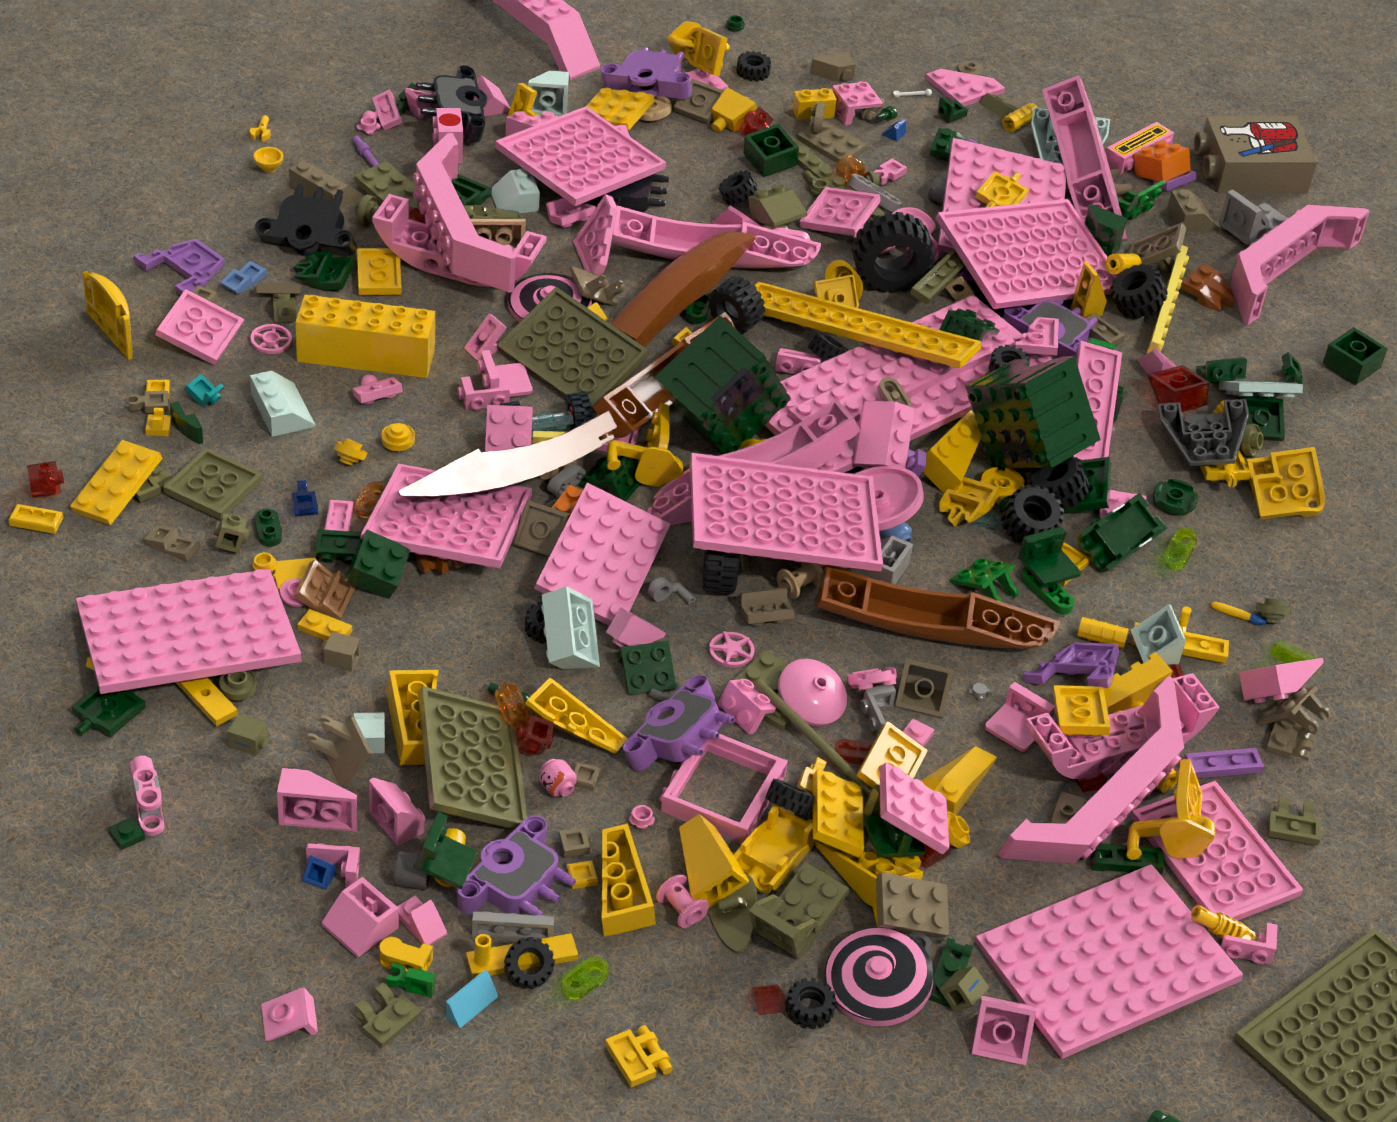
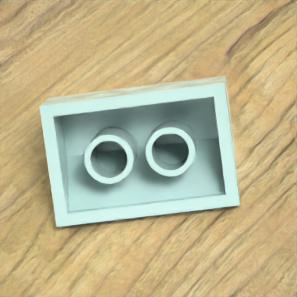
(279, 403)
(570, 629)

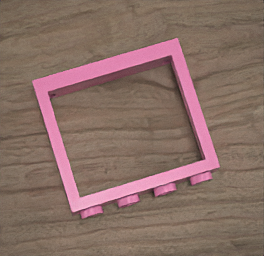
(738, 753)

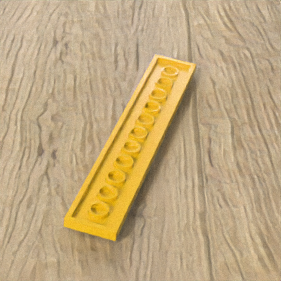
(867, 326)

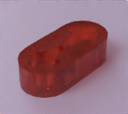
(856, 750)

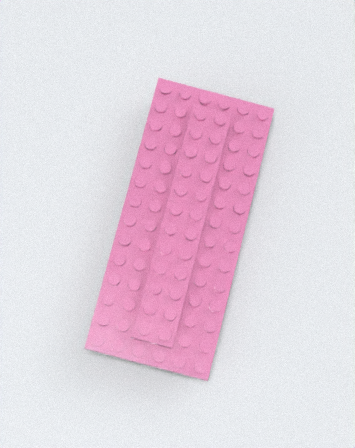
(933, 388)

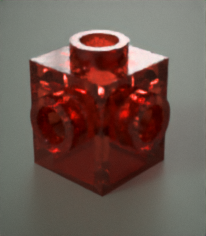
(756, 121)
(44, 479)
(534, 735)

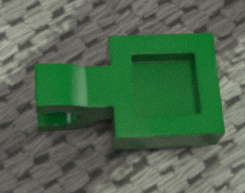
(414, 981)

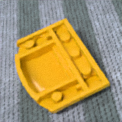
(108, 310)

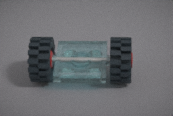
(577, 412)

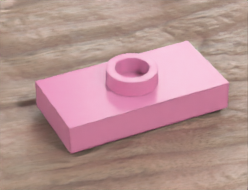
(339, 515)

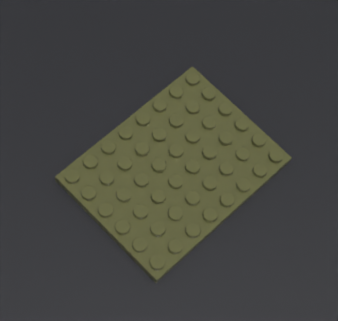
(1337, 1035)

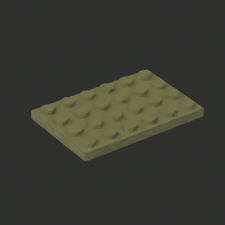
(572, 348)
(471, 759)

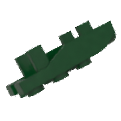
(1120, 533)

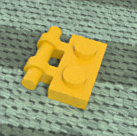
(632, 1060)

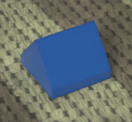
(896, 130)
(319, 872)

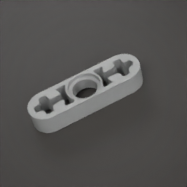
(864, 185)

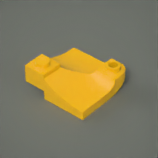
(1287, 483)

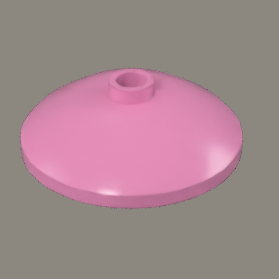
(813, 702)

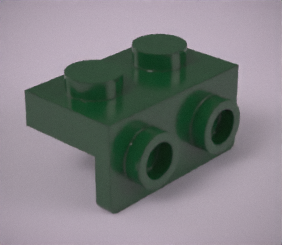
(1223, 369)
(336, 545)

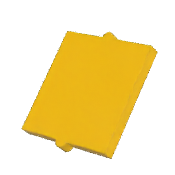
(290, 569)

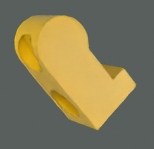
(396, 951)

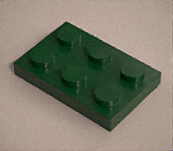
(1099, 477)

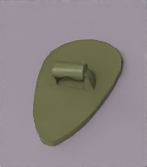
(733, 918)

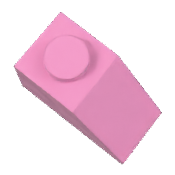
(632, 630)

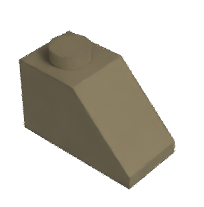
(834, 66)

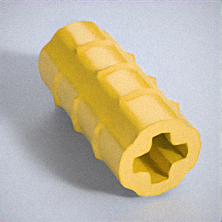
(1018, 118)
(1102, 632)

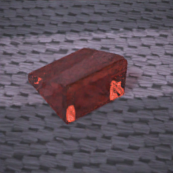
(769, 999)

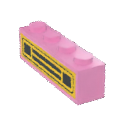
(1121, 153)

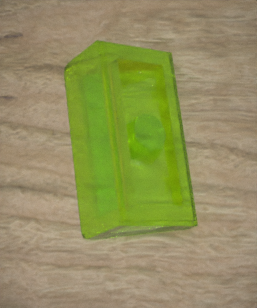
(1289, 653)

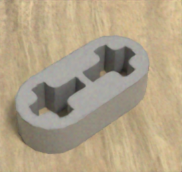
(569, 476)

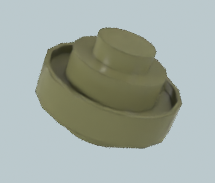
(366, 209)
(1251, 440)
(1273, 609)
(238, 685)

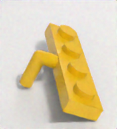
(1200, 645)

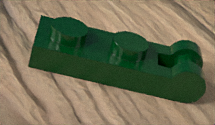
(1119, 861)
(948, 966)

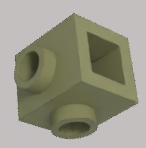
(231, 532)

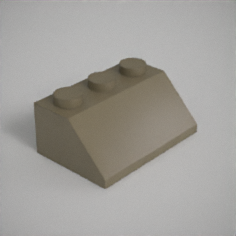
(313, 177)

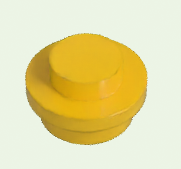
(264, 561)

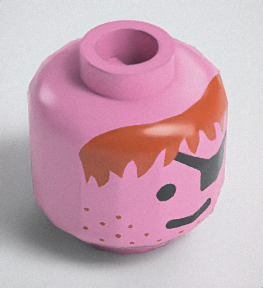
(557, 778)

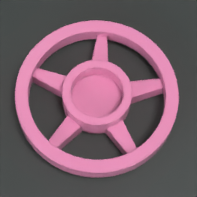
(271, 339)
(731, 649)

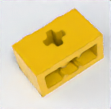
(805, 99)

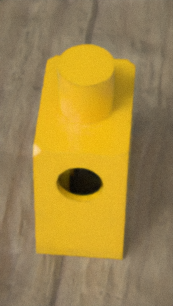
(731, 110)

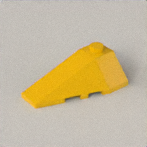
(573, 717)
(960, 777)
(862, 870)

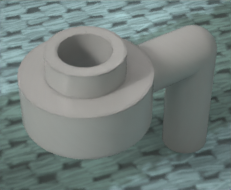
(661, 589)

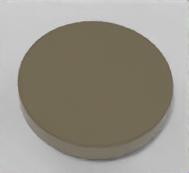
(971, 68)

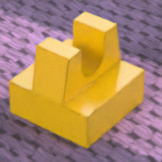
(158, 423)

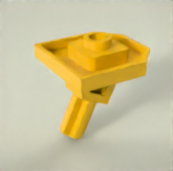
(838, 290)

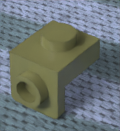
(284, 308)

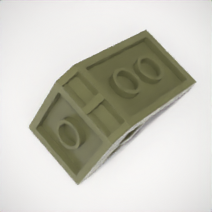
(800, 911)

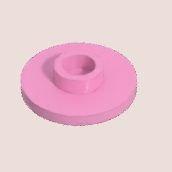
(288, 590)

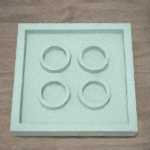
(1266, 389)

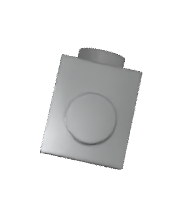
(873, 701)

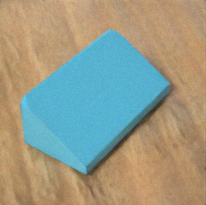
(471, 999)

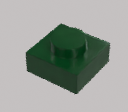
(126, 833)

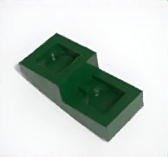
(186, 424)

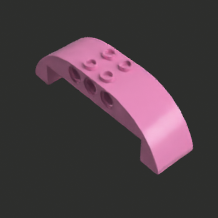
(415, 244)

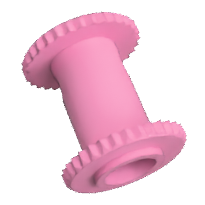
(675, 892)

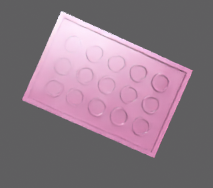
(604, 552)
(1237, 868)

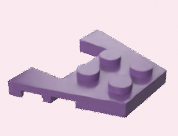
(188, 258)
(1092, 659)

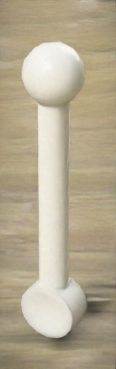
(927, 92)

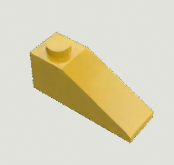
(1089, 293)

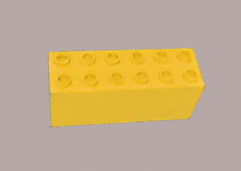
(365, 336)

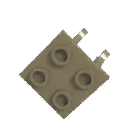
(596, 286)
(1291, 708)
(347, 752)

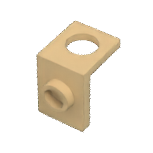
(958, 296)

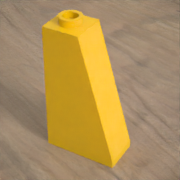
(709, 862)

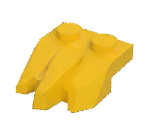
(968, 500)

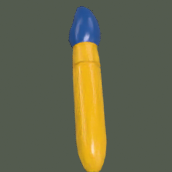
(1238, 613)

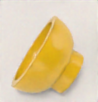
(268, 158)

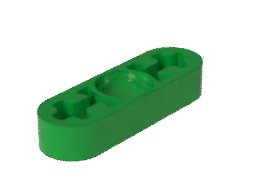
(1049, 598)

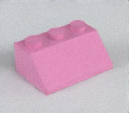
(883, 434)

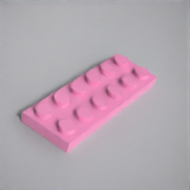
(1100, 376)

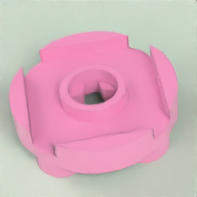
(866, 678)

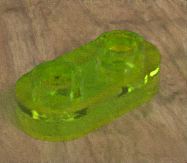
(1180, 550)
(583, 979)

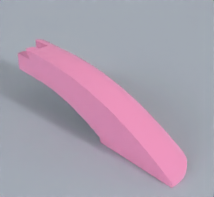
(1081, 148)
(673, 238)
(803, 445)

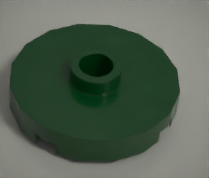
(1175, 497)

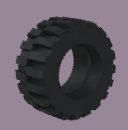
(888, 232)

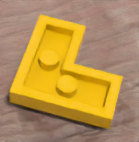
(523, 100)

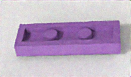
(1226, 762)

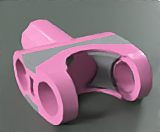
(147, 794)

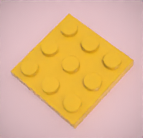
(620, 106)

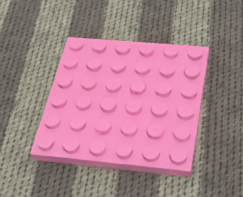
(580, 155)
(454, 527)

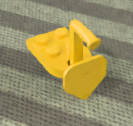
(700, 46)
(655, 462)
(1182, 835)

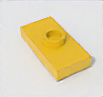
(36, 519)

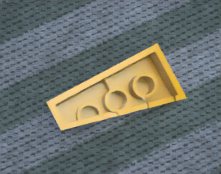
(953, 453)
(1136, 685)
(405, 711)
(624, 887)

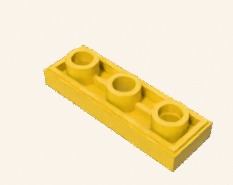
(209, 699)

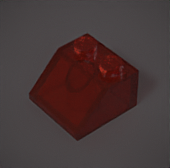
(1181, 387)

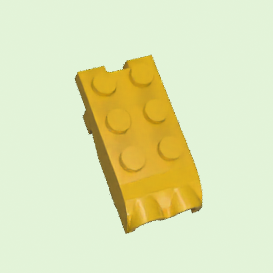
(775, 848)

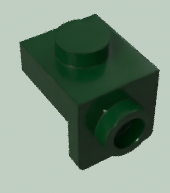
(951, 110)

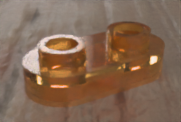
(368, 500)
(511, 703)

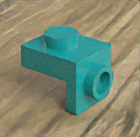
(203, 391)

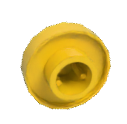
(397, 437)
(350, 451)
(957, 830)

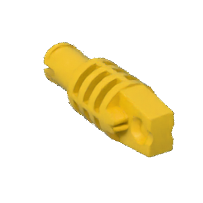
(1221, 924)

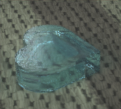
(989, 520)

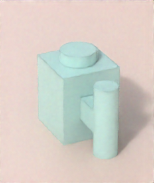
(373, 730)

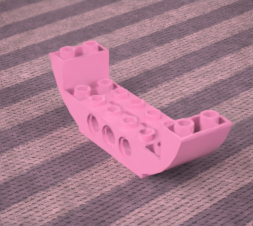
(1086, 755)

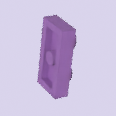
(1180, 180)

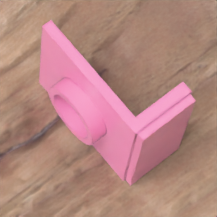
(289, 1014)

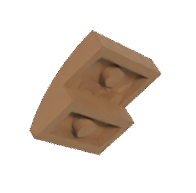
(324, 591)

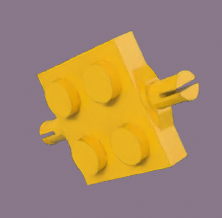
(1002, 190)
(1230, 472)

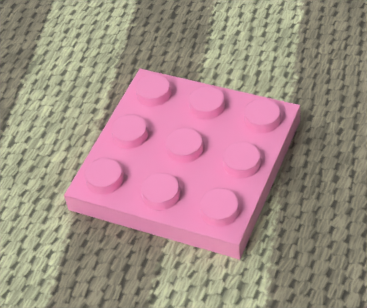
(840, 211)
(199, 327)
(914, 807)

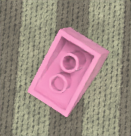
(1277, 679)
(315, 802)

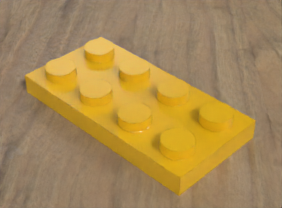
(116, 482)
(838, 813)

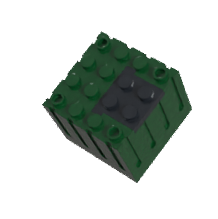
(723, 387)
(1033, 413)

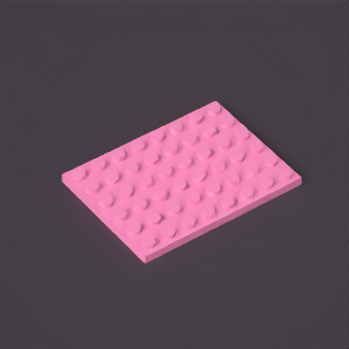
(974, 163)
(1025, 251)
(784, 512)
(186, 630)
(1108, 960)

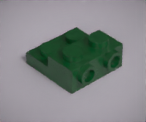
(1268, 415)

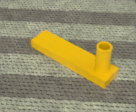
(493, 958)

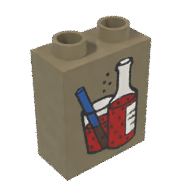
(1256, 154)

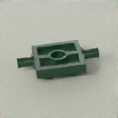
(107, 711)

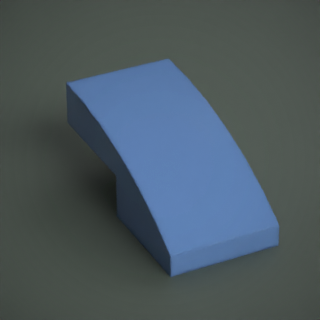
(241, 280)

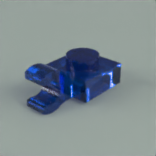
(303, 501)

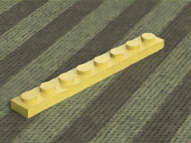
(1166, 310)

